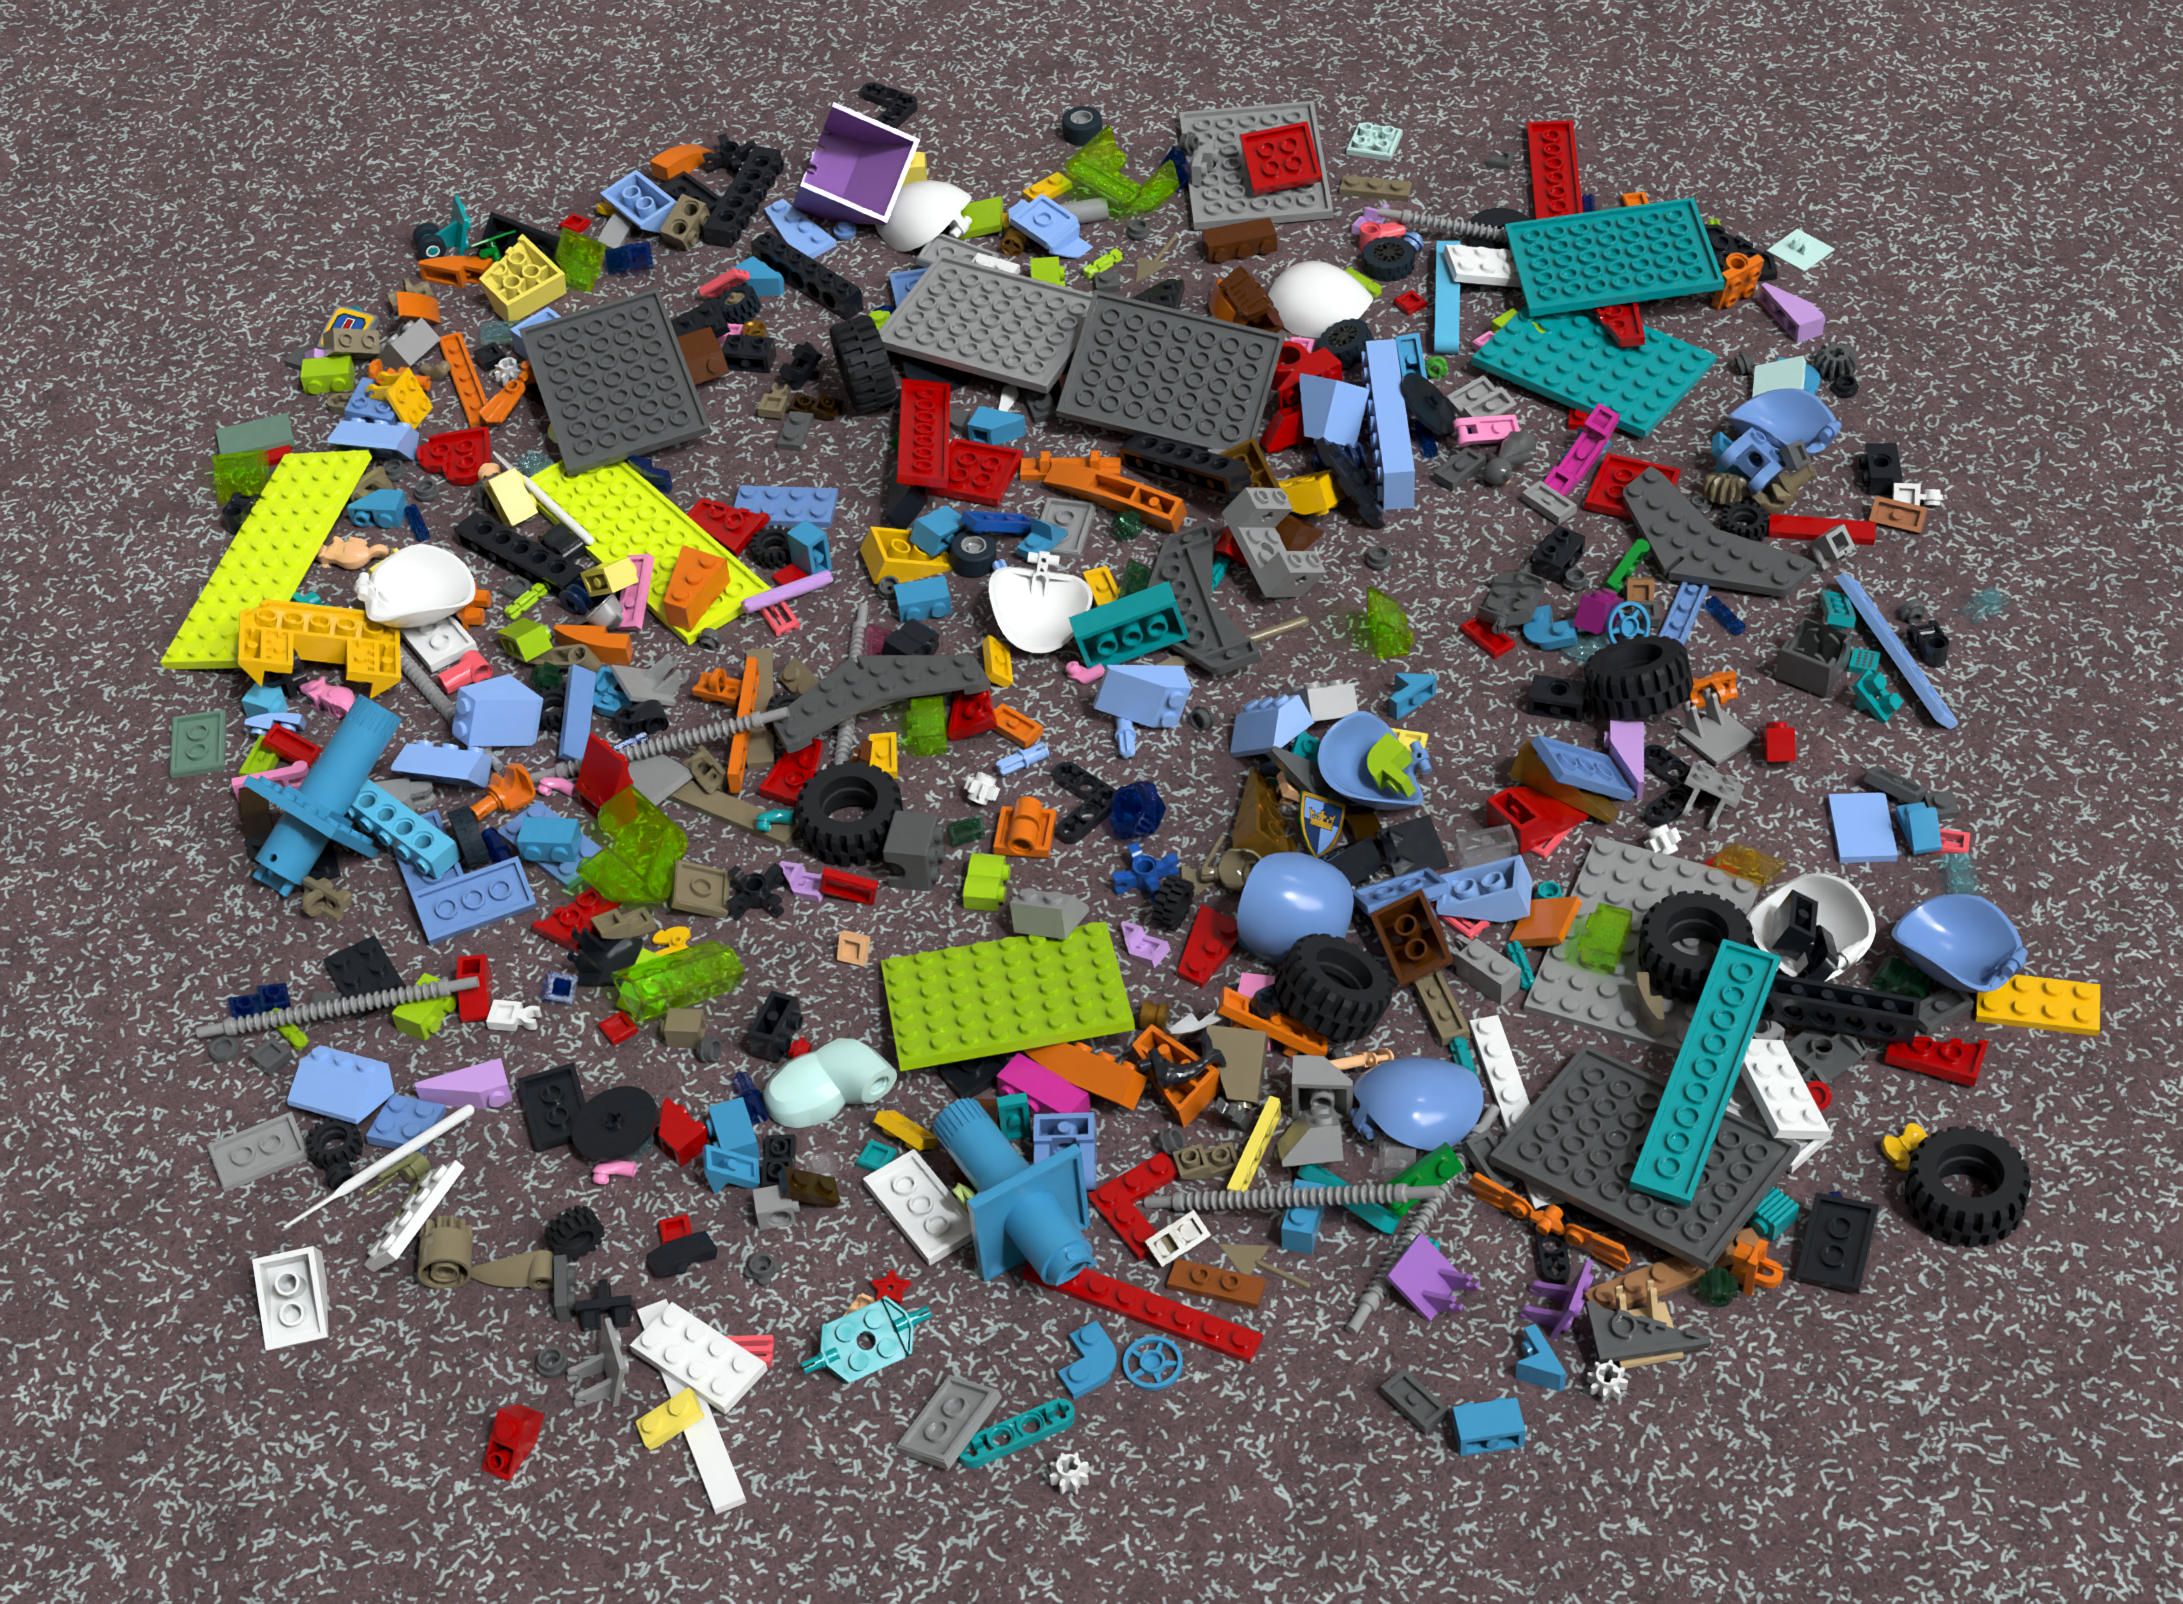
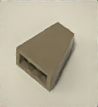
(1245, 1059)

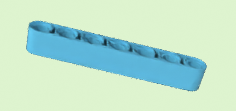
(1446, 305)

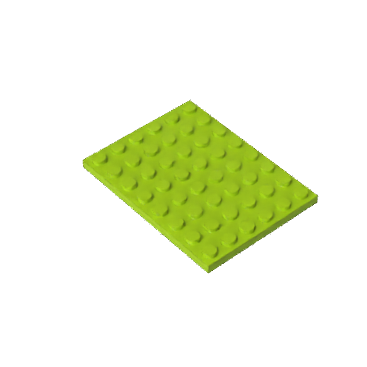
(1005, 996)

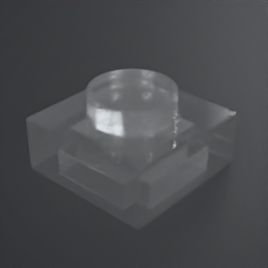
(822, 1163)

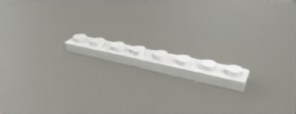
(1505, 1086)

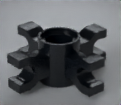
(729, 155)
(755, 891)

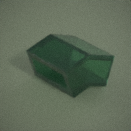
(966, 830)

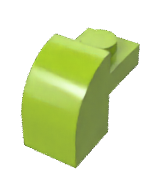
(1386, 764)

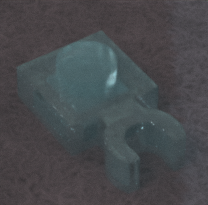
(533, 464)
(1986, 602)

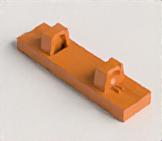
(1037, 468)
(1279, 1027)

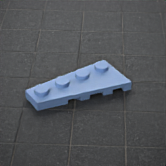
(798, 229)

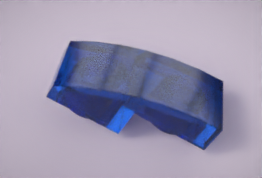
(1180, 163)
(656, 477)
(265, 1000)

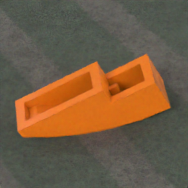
(677, 160)
(454, 269)
(414, 306)
(1223, 307)
(607, 646)

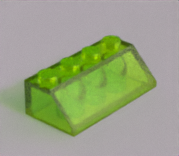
(678, 979)

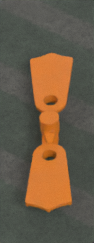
(502, 403)
(1549, 1220)

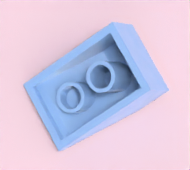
(1144, 693)
(1488, 891)

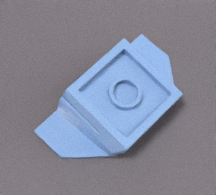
(1049, 226)

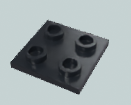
(1412, 846)
(602, 957)

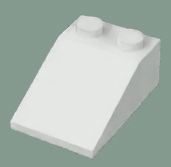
(292, 1297)

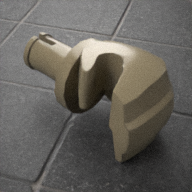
(1783, 494)

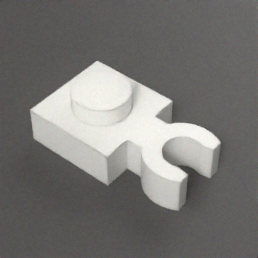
(509, 1014)

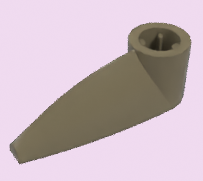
(567, 655)
(522, 1270)

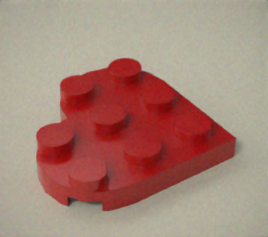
(456, 454)

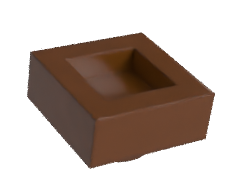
(862, 752)

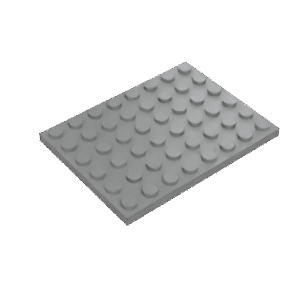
(1227, 191)
(989, 323)
(1607, 1000)

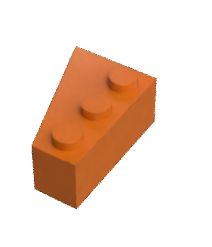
(694, 586)
(1189, 1098)

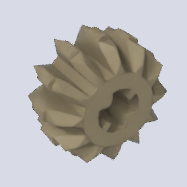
(1724, 488)

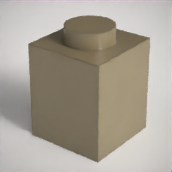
(683, 1027)

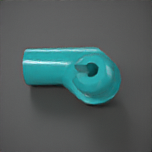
(774, 816)

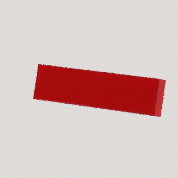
(1812, 527)

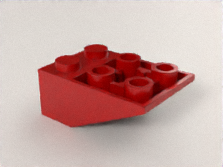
(1320, 364)
(601, 775)
(1532, 815)

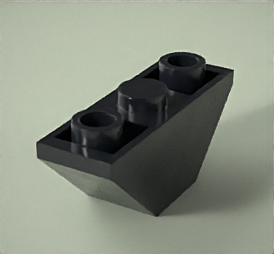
(904, 502)

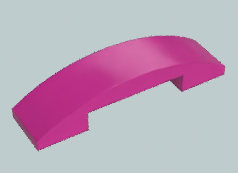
(1584, 451)

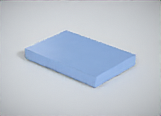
(1862, 827)

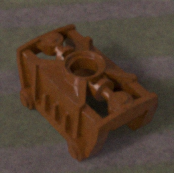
(1251, 301)

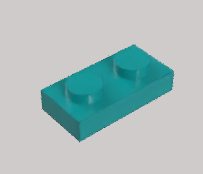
(1014, 1116)

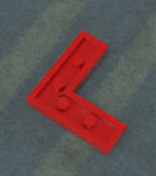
(1117, 1199)

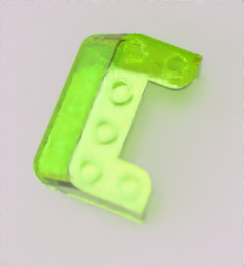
(1097, 169)
(642, 854)

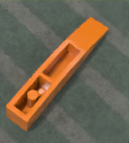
(1118, 494)
(1091, 1072)

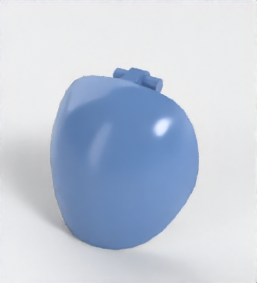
(1788, 417)
(1345, 767)
(1289, 899)
(1961, 942)
(1418, 1101)

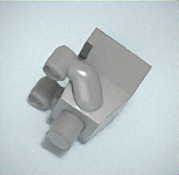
(1832, 544)

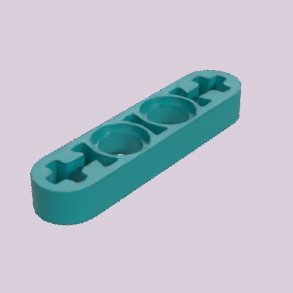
(1372, 1213)
(1019, 1438)

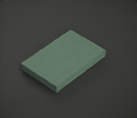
(256, 435)
(198, 743)

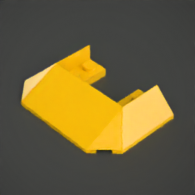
(318, 635)

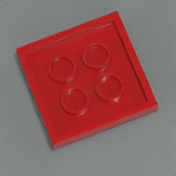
(1280, 158)
(979, 472)
(1613, 477)

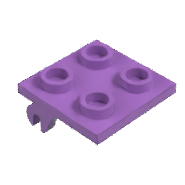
(1428, 1278)
(1568, 1295)

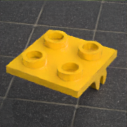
(404, 396)

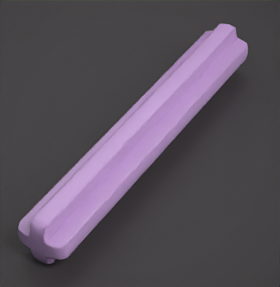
(786, 591)

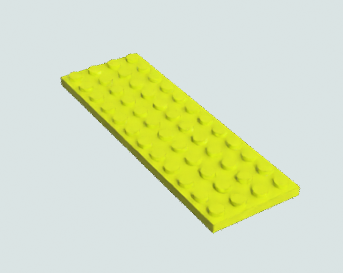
(634, 519)
(267, 553)

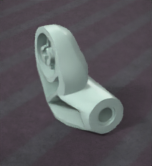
(822, 1081)

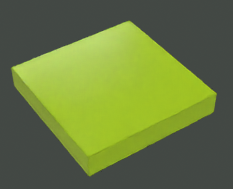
(985, 216)

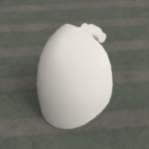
(923, 213)
(1317, 296)
(416, 587)
(1037, 603)
(1839, 911)

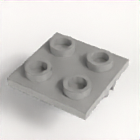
(647, 684)
(1716, 734)
(1706, 778)
(608, 1360)

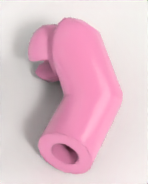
(1083, 675)
(560, 784)
(613, 1167)

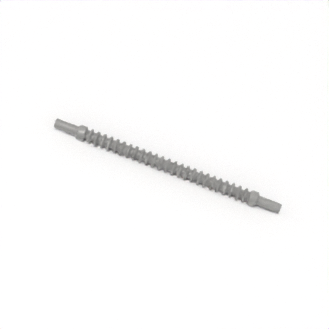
(1406, 216)
(437, 698)
(755, 720)
(847, 727)
(232, 1026)
(1400, 1193)
(1374, 1294)

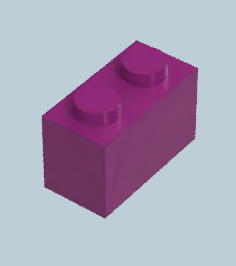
(1595, 609)

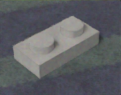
(1549, 502)

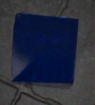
(558, 987)

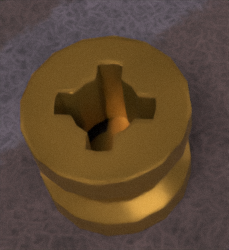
(1014, 242)
(754, 328)
(1154, 1014)

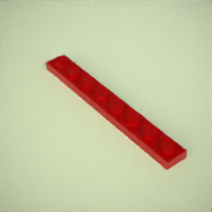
(1157, 1313)

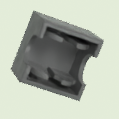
(1814, 657)
(915, 850)

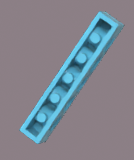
(403, 830)

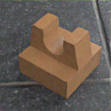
(1640, 589)

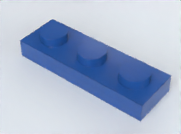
(996, 522)

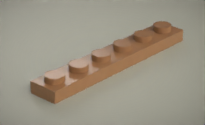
(1667, 1276)

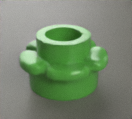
(1440, 363)

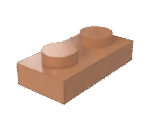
(1898, 514)

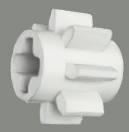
(507, 370)
(981, 788)
(1662, 839)
(1610, 1372)
(1069, 1473)

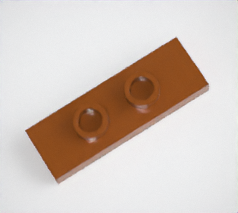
(1216, 1284)

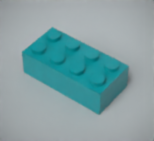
(1129, 626)

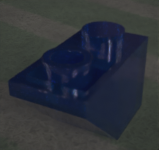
(629, 258)

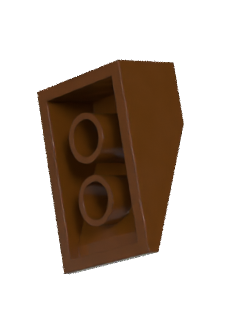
(1412, 937)

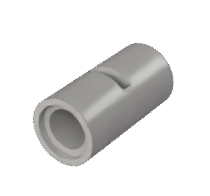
(1088, 210)

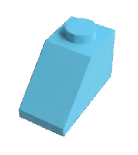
(264, 700)

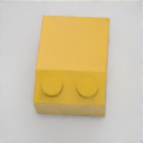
(1313, 492)
(892, 553)

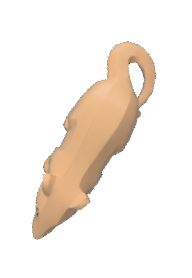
(350, 554)

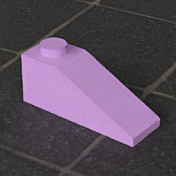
(1793, 313)
(1627, 751)
(477, 1085)

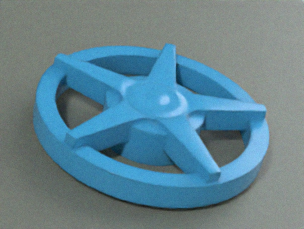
(1627, 625)
(1153, 1363)

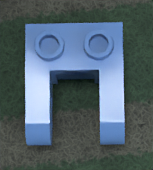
(369, 409)
(1743, 455)
(1063, 1130)

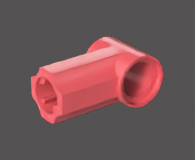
(1373, 230)
(470, 668)

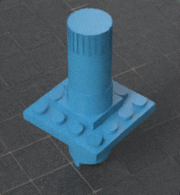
(320, 803)
(1019, 1206)

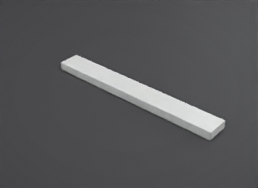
(704, 1439)

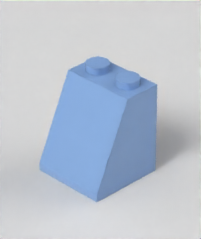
(1332, 409)
(497, 713)

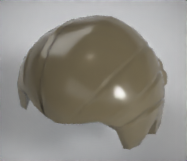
(1232, 869)

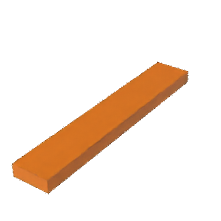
(464, 377)
(741, 740)

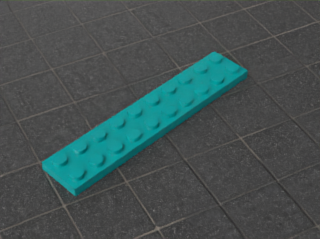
(1705, 1073)

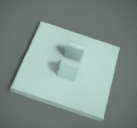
(1800, 250)

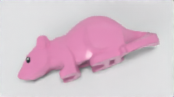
(335, 699)

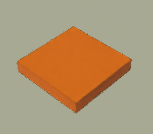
(1547, 921)

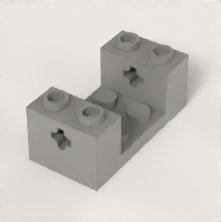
(1253, 523)

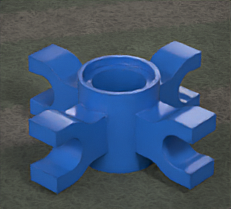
(1144, 872)

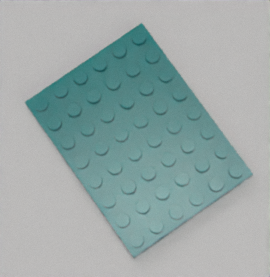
(1613, 257)
(1585, 366)

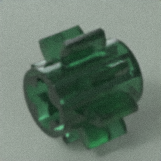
(1127, 524)
(545, 676)
(1718, 1287)

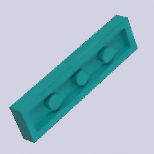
(1837, 610)

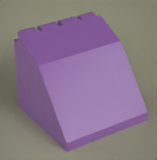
(857, 171)

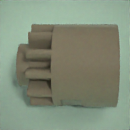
(445, 1252)

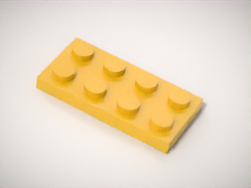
(2042, 1005)

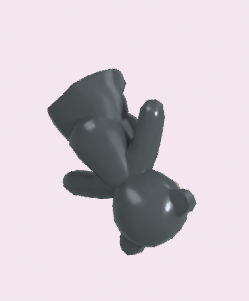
(1515, 449)

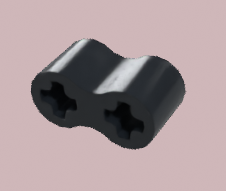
(562, 542)

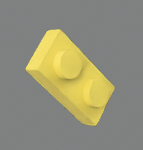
(670, 1418)

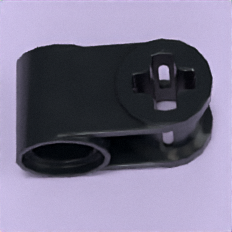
(238, 510)
(1929, 643)
(641, 717)

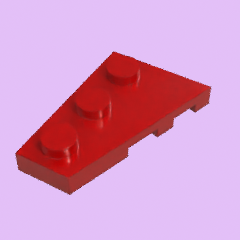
(1622, 323)
(727, 524)
(971, 715)
(791, 773)
(1945, 1060)

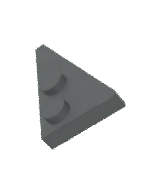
(1304, 774)
(1627, 1337)

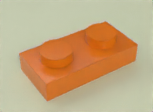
(1016, 726)

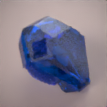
(1136, 810)

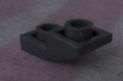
(779, 1152)
(675, 1255)

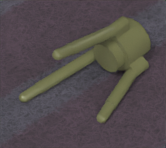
(411, 1168)

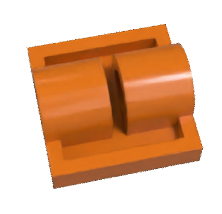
(1739, 278)
(1025, 829)

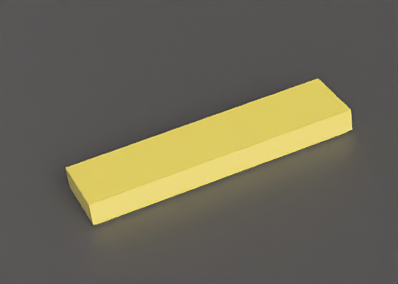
(1256, 1146)

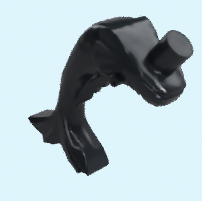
(1173, 1075)

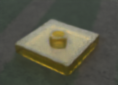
(1749, 863)

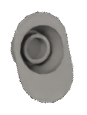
(606, 613)

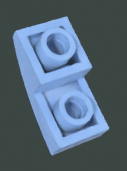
(262, 723)

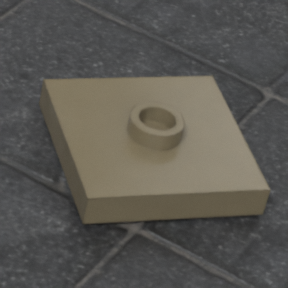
(700, 889)

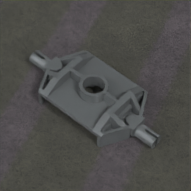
(1512, 599)
(1820, 1066)

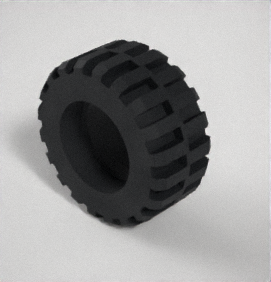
(863, 364)
(1638, 677)
(841, 787)
(1682, 918)
(1333, 987)
(1959, 1216)

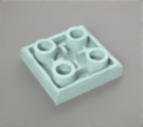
(1374, 141)
(1779, 375)

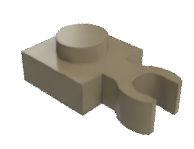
(774, 404)

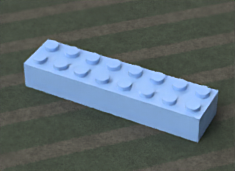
(1388, 425)

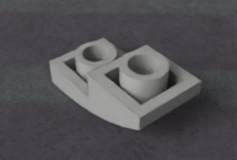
(1204, 161)
(616, 231)

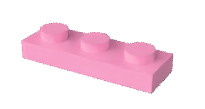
(635, 596)

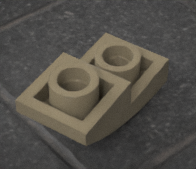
(1199, 1164)

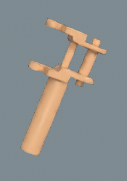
(1364, 1059)

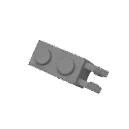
(412, 794)
(1485, 969)

